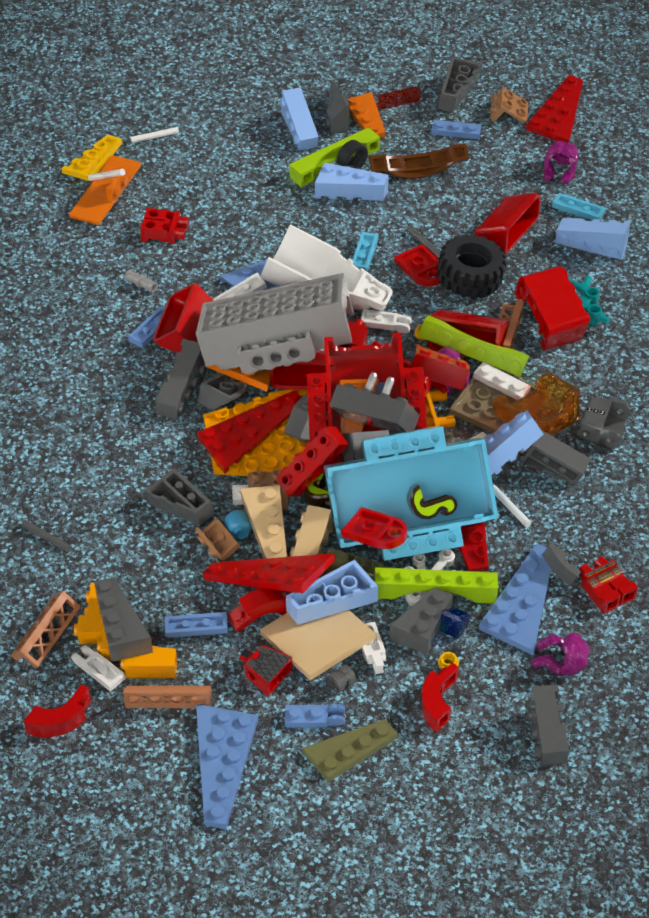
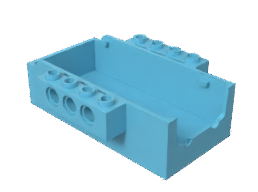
(407, 459)

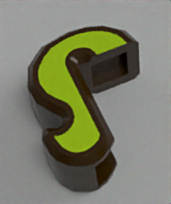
(316, 494)
(430, 508)

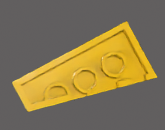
(93, 159)

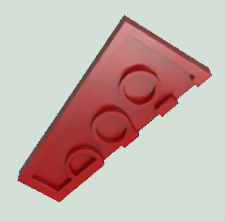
(474, 550)

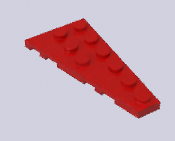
(558, 113)
(246, 431)
(279, 573)

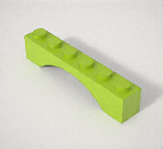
(307, 168)
(496, 356)
(476, 586)

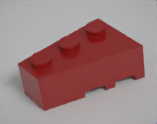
(441, 367)

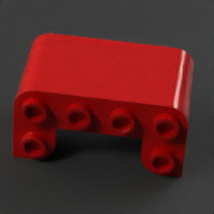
(554, 306)

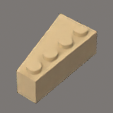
(266, 518)
(314, 532)

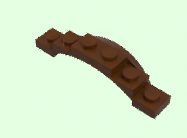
(421, 164)

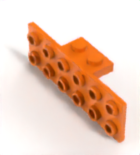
(104, 192)

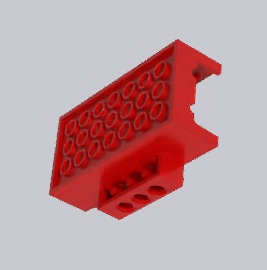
(359, 363)

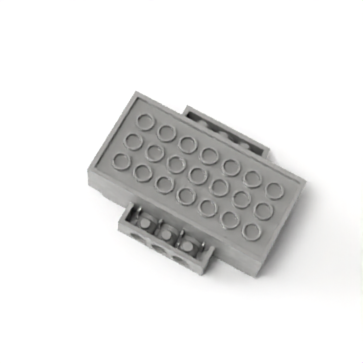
(275, 325)

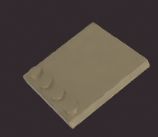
(477, 407)

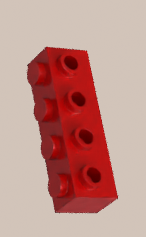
(311, 461)

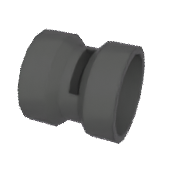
(342, 678)

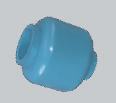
(238, 524)

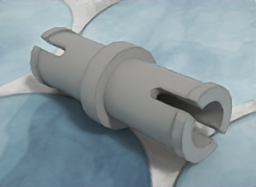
(141, 281)

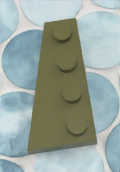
(346, 750)

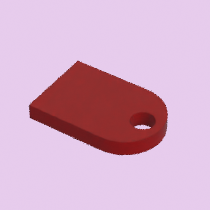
(419, 265)
(375, 529)

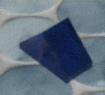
(454, 622)

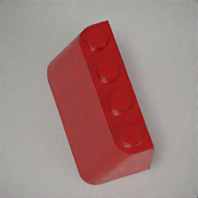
(510, 220)
(181, 317)
(481, 327)
(295, 375)

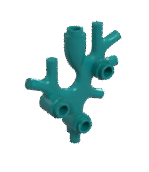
(590, 300)

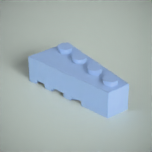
(298, 119)
(350, 183)
(594, 236)
(510, 439)
(333, 593)

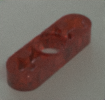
(390, 99)

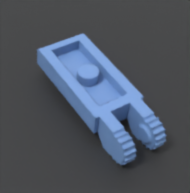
(314, 716)

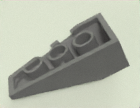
(220, 391)

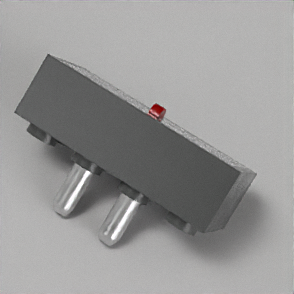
(374, 409)

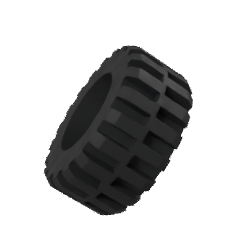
(467, 280)

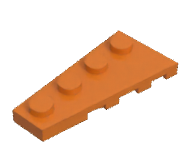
(366, 114)

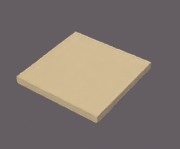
(320, 642)

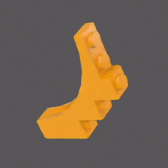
(90, 630)

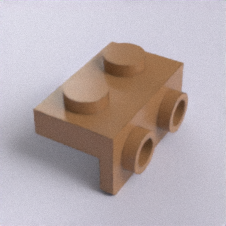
(218, 539)

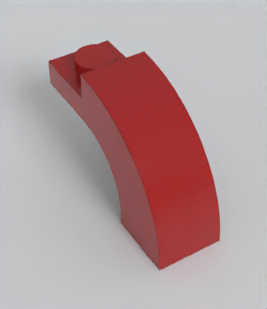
(256, 605)
(433, 707)
(60, 720)

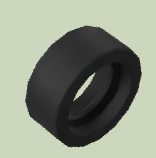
(346, 152)

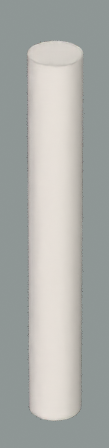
(152, 135)
(109, 174)
(511, 507)

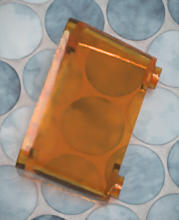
(552, 405)

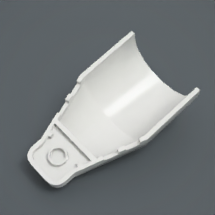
(308, 258)

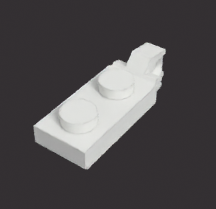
(374, 651)

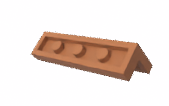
(514, 321)
(39, 626)
(166, 696)

